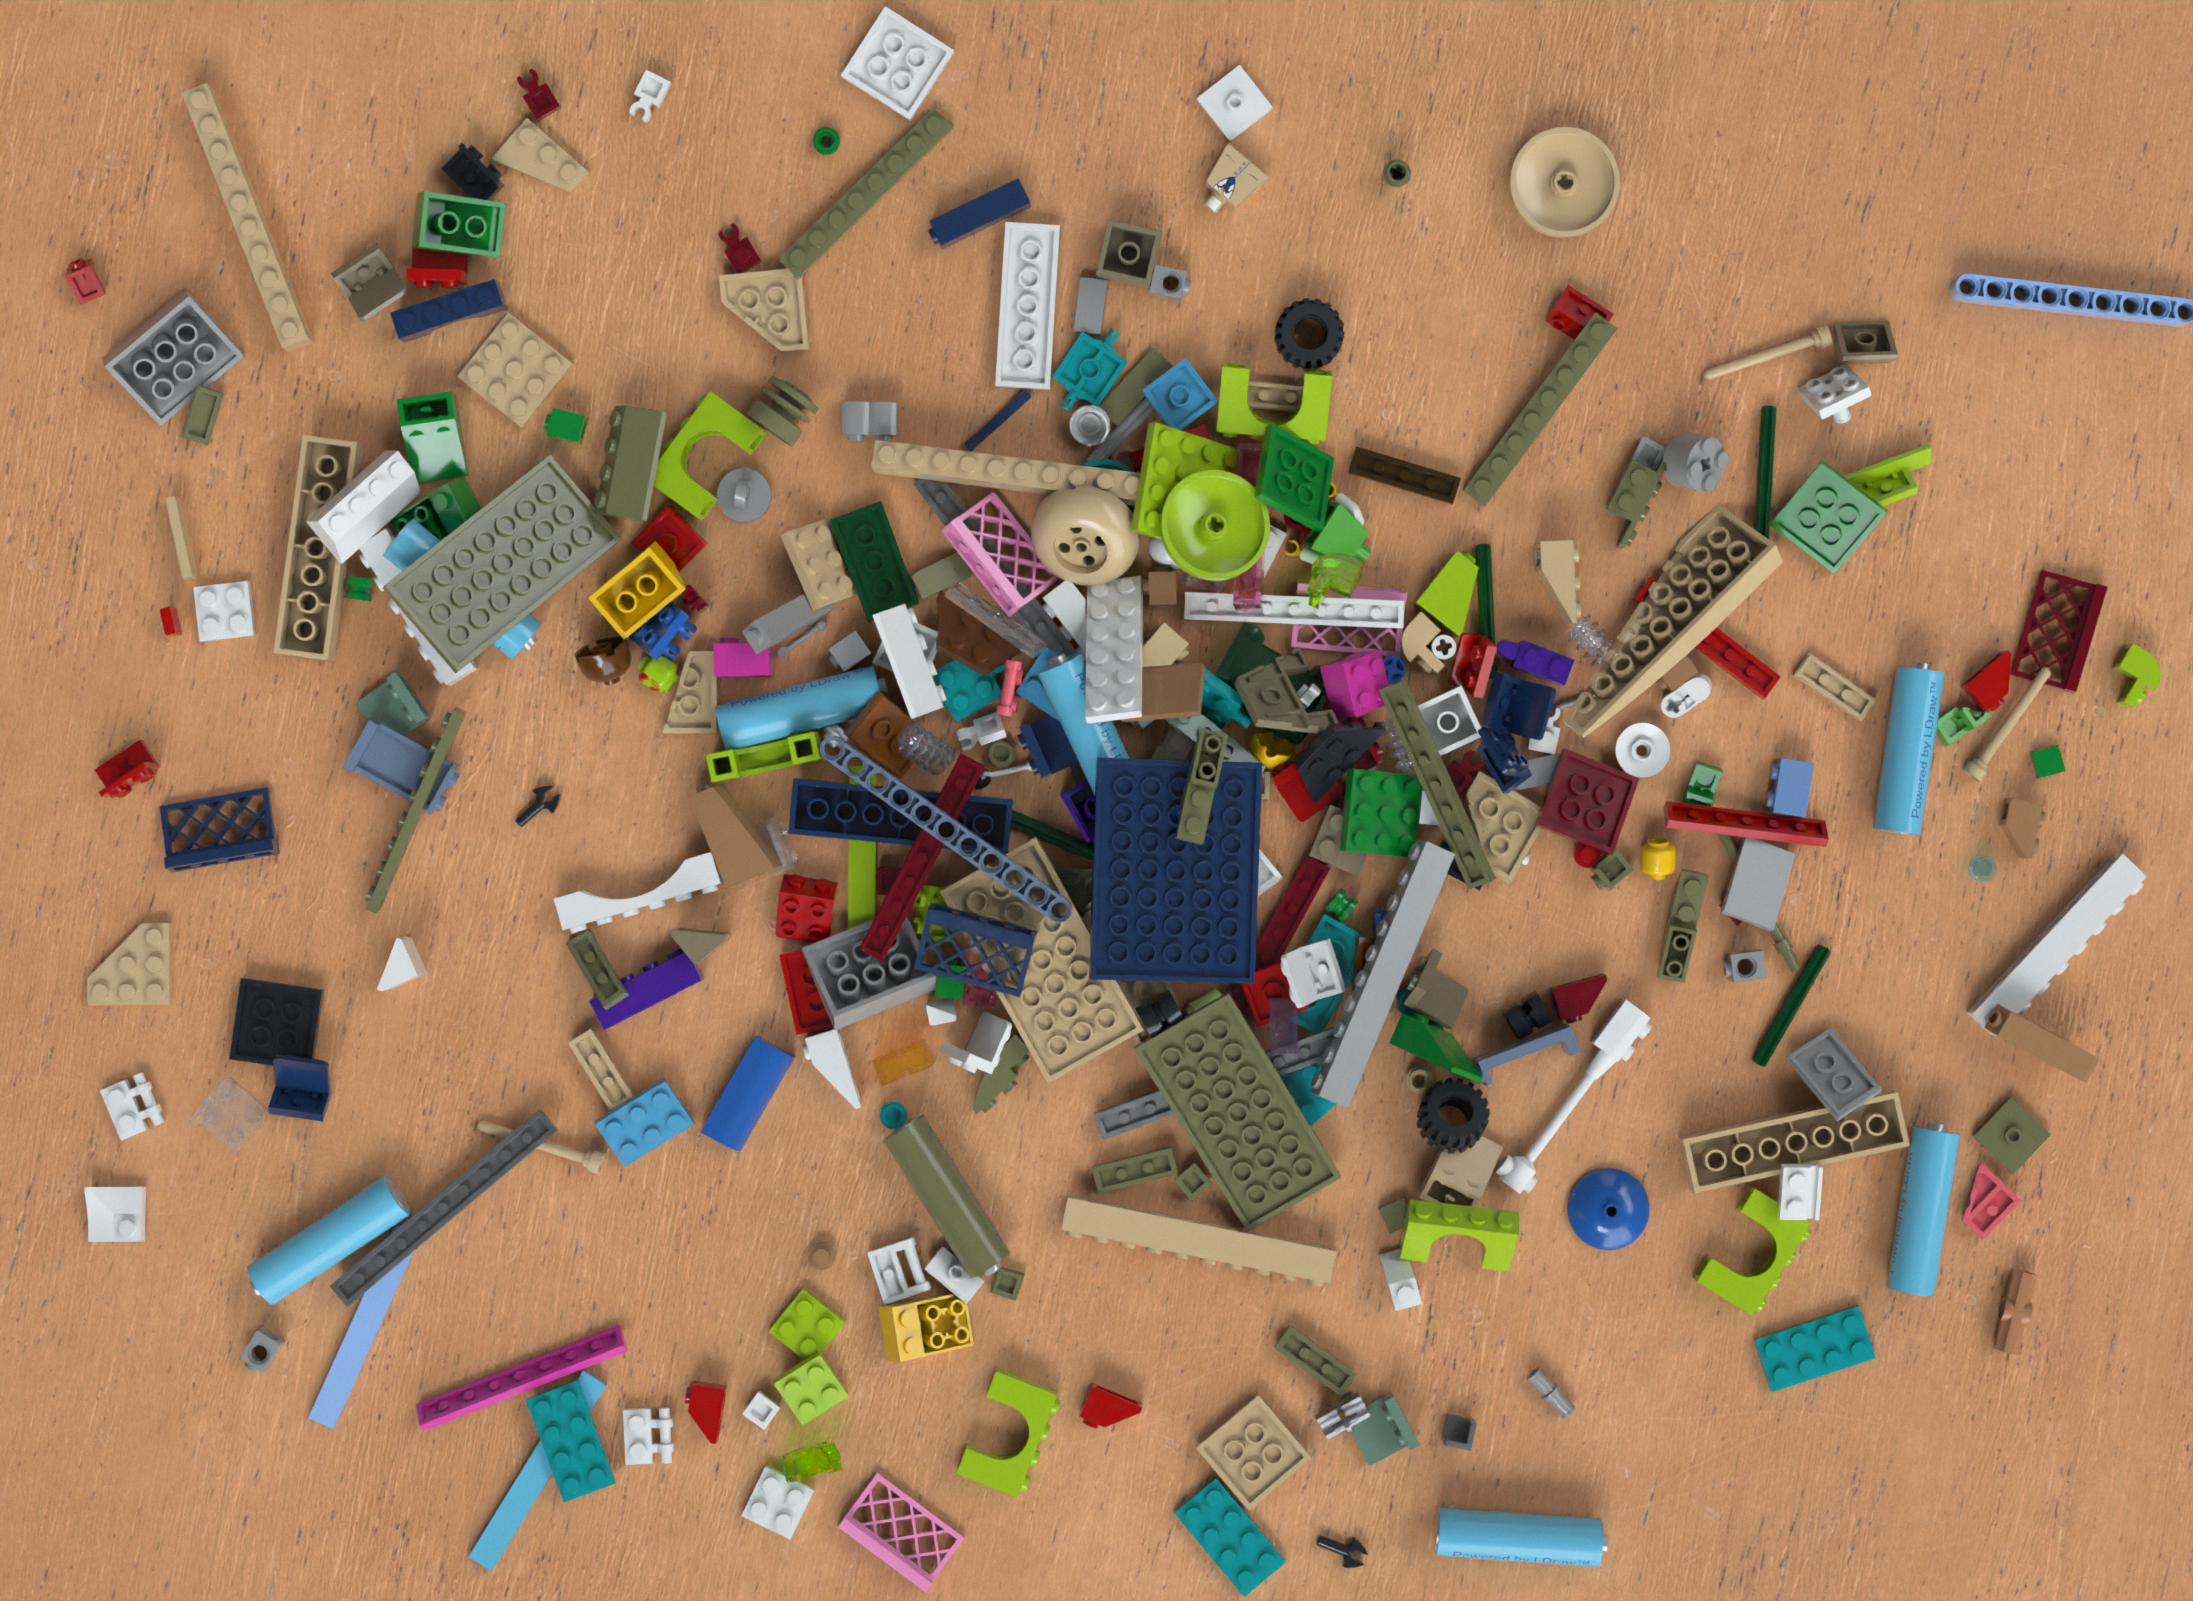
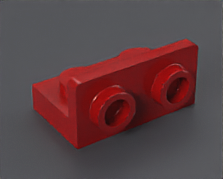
(1574, 311)
(1472, 663)

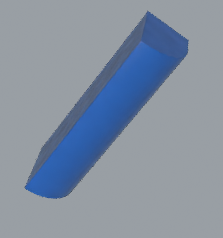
(747, 1094)

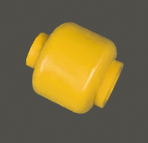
(1658, 858)

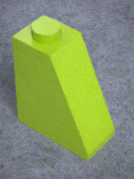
(1450, 593)

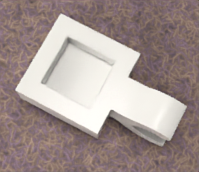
(985, 730)

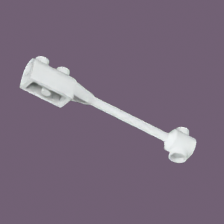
(1613, 1043)

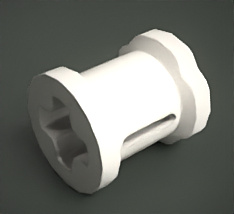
(1446, 640)

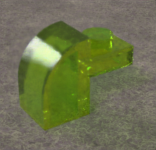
(1333, 573)
(810, 1461)

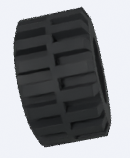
(1309, 310)
(1461, 1097)

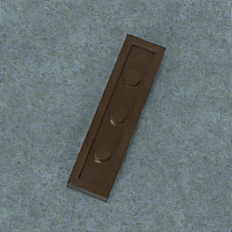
(1404, 475)

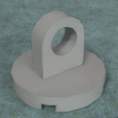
(744, 495)

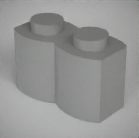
(869, 419)

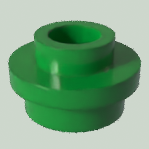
(822, 133)

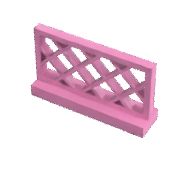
(982, 562)
(1360, 592)
(885, 1551)

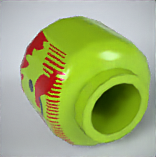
(658, 674)

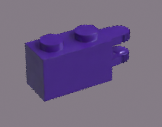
(1536, 661)

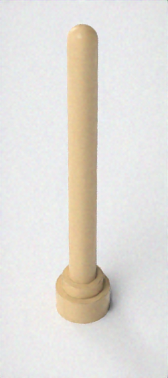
(1819, 337)
(1978, 767)
(591, 1160)

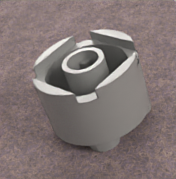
(1694, 462)

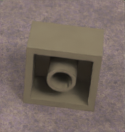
(1128, 254)

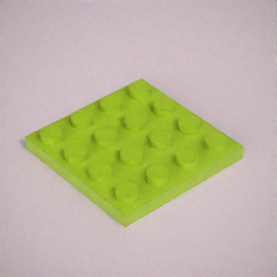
(1166, 461)

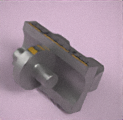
(1342, 1415)

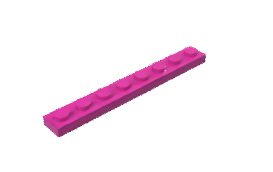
(521, 1377)

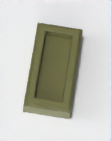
(202, 415)

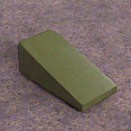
(941, 575)

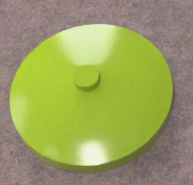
(1214, 525)

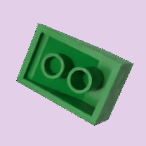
(458, 224)
(1430, 1042)

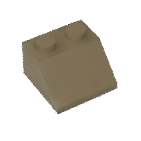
(1328, 840)

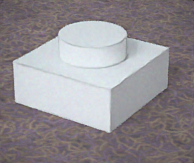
(761, 1410)

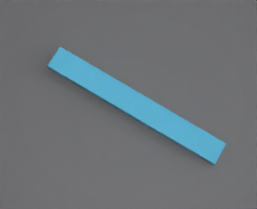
(524, 1492)

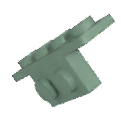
(1191, 727)

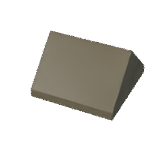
(1863, 342)
(699, 943)

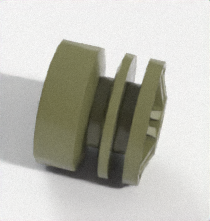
(782, 410)

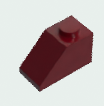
(1577, 997)

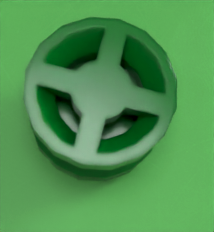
(359, 588)
(1341, 904)

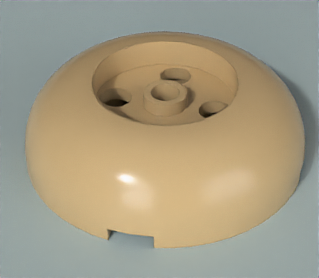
(1094, 515)

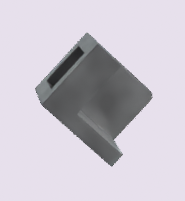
(1458, 1431)

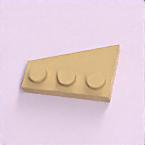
(539, 156)
(695, 697)

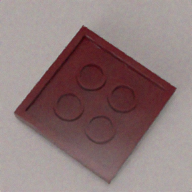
(1587, 801)

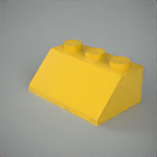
(638, 590)

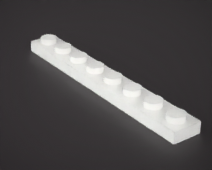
(1297, 611)

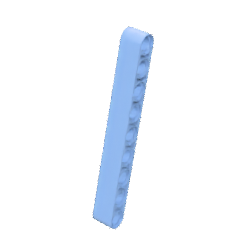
(2060, 302)

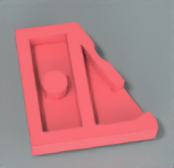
(1988, 1203)

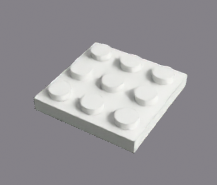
(897, 63)

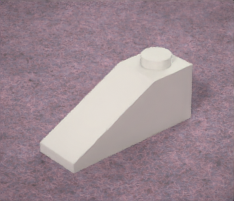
(831, 1060)

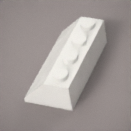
(365, 505)
(908, 660)

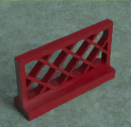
(2083, 635)

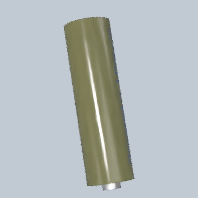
(947, 1197)

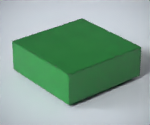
(2047, 761)

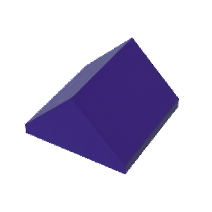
(1081, 805)

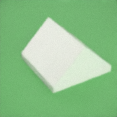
(403, 964)

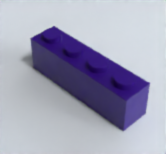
(650, 988)

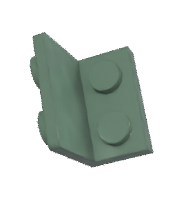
(395, 705)
(1383, 1431)

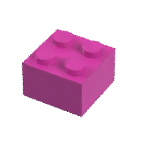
(740, 660)
(1355, 683)

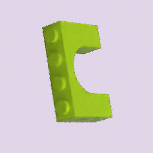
(1237, 417)
(710, 418)
(765, 757)
(1431, 1220)
(1750, 1289)
(1010, 1471)

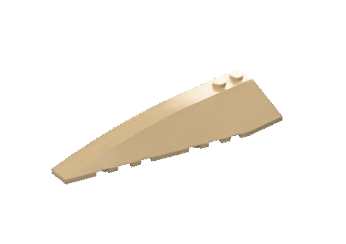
(1698, 589)

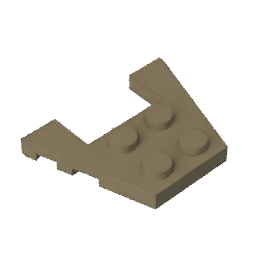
(1273, 699)

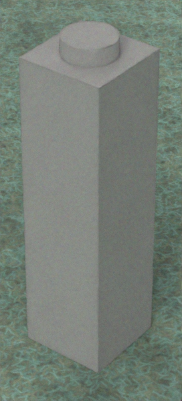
(782, 623)

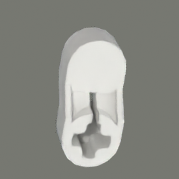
(1675, 703)

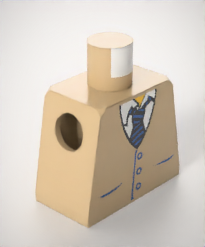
(1233, 180)

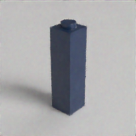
(979, 214)

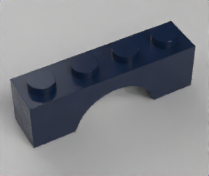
(460, 305)

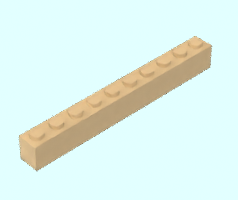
(248, 217)
(998, 471)
(1198, 1239)

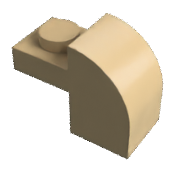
(1414, 641)

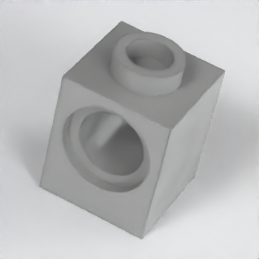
(1160, 274)
(849, 652)
(1756, 970)
(270, 1341)

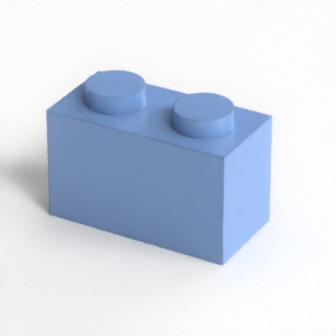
(1789, 787)

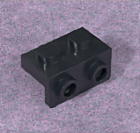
(472, 174)

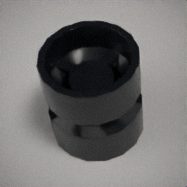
(1159, 1014)
(1527, 1015)

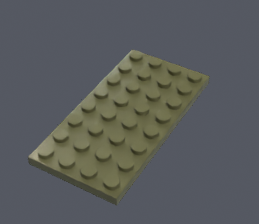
(502, 563)
(1237, 1111)

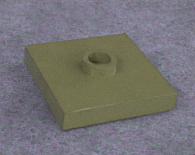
(2011, 1135)

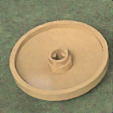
(1564, 182)

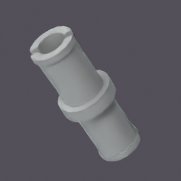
(1551, 1393)

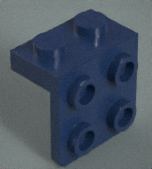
(1518, 706)
(1048, 746)
(1503, 759)
(300, 1088)

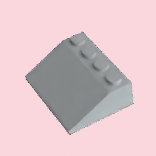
(171, 356)
(860, 985)

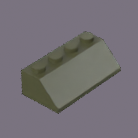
(630, 463)

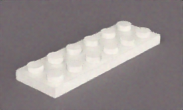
(1027, 306)
(1114, 650)

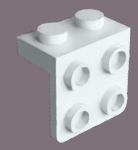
(1312, 973)
(984, 1047)

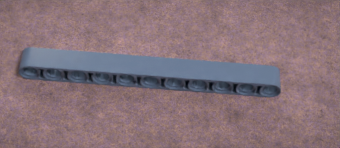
(932, 826)

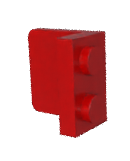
(437, 268)
(1295, 794)
(805, 908)

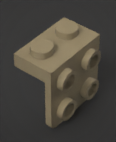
(370, 282)
(1435, 993)

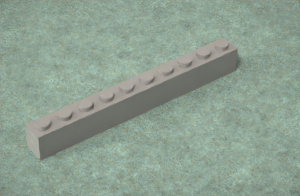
(1382, 973)

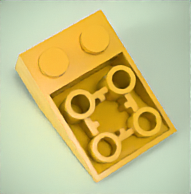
(925, 1327)

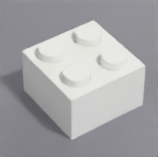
(1450, 720)

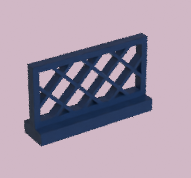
(221, 853)
(975, 926)

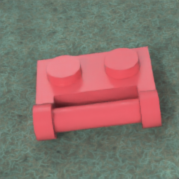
(1013, 676)

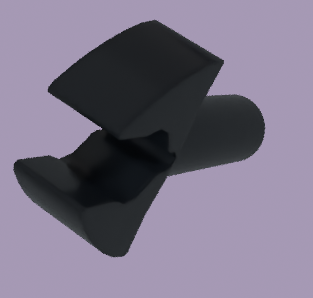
(538, 805)
(1343, 1550)

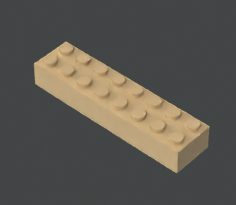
(312, 575)
(1797, 1137)

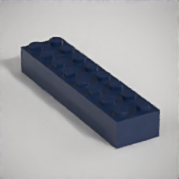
(857, 814)

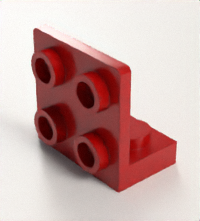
(126, 769)

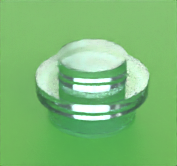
(1982, 868)

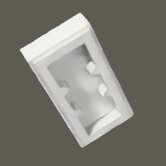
(952, 1275)

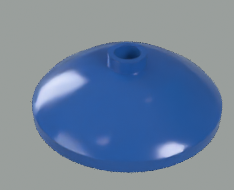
(1594, 1195)

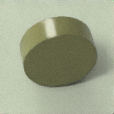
(1001, 753)

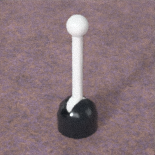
(986, 777)

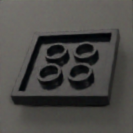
(275, 1021)

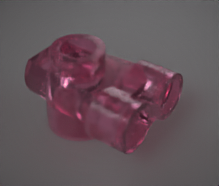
(978, 995)

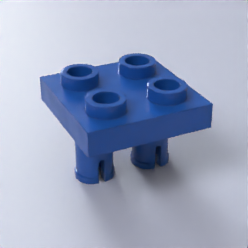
(660, 629)

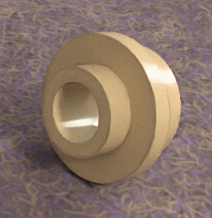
(1428, 1079)

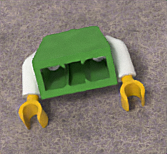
(1341, 533)

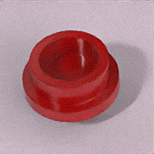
(1586, 856)

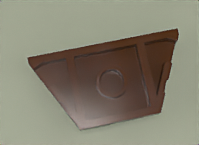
(970, 640)

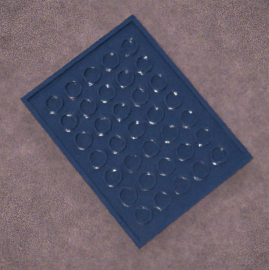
(1166, 902)

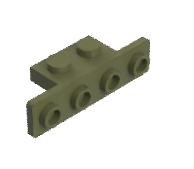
(1632, 496)

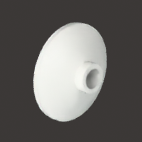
(1656, 748)

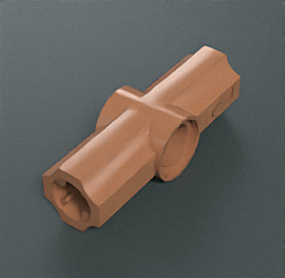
(2015, 1311)

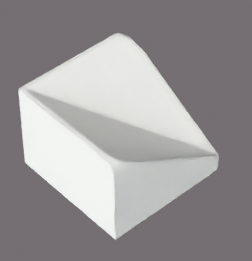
(941, 1012)

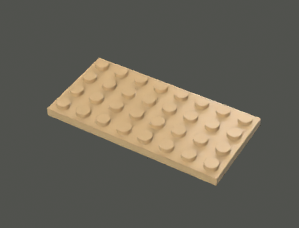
(1060, 1009)

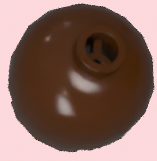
(605, 660)

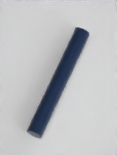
(997, 420)

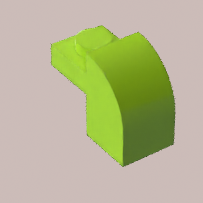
(2142, 671)

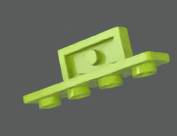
(1891, 478)

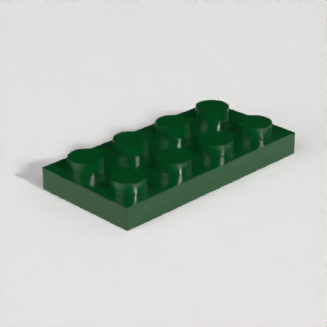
(874, 560)

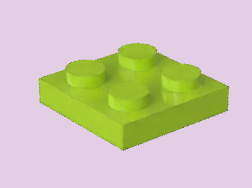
(807, 1325)
(810, 1388)

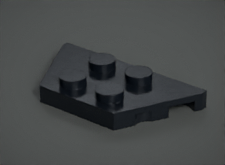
(1333, 754)

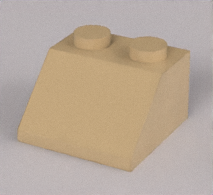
(1164, 648)

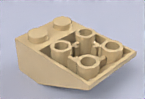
(1557, 574)
(1461, 1176)

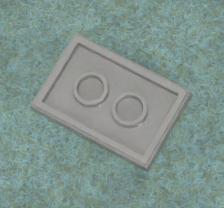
(1758, 883)
(1833, 1074)

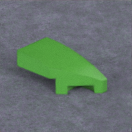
(1958, 722)

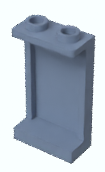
(396, 763)
(1559, 1034)

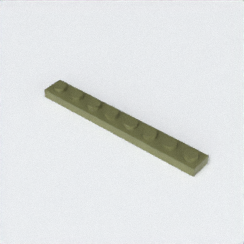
(866, 193)
(1540, 409)
(1437, 784)
(419, 799)

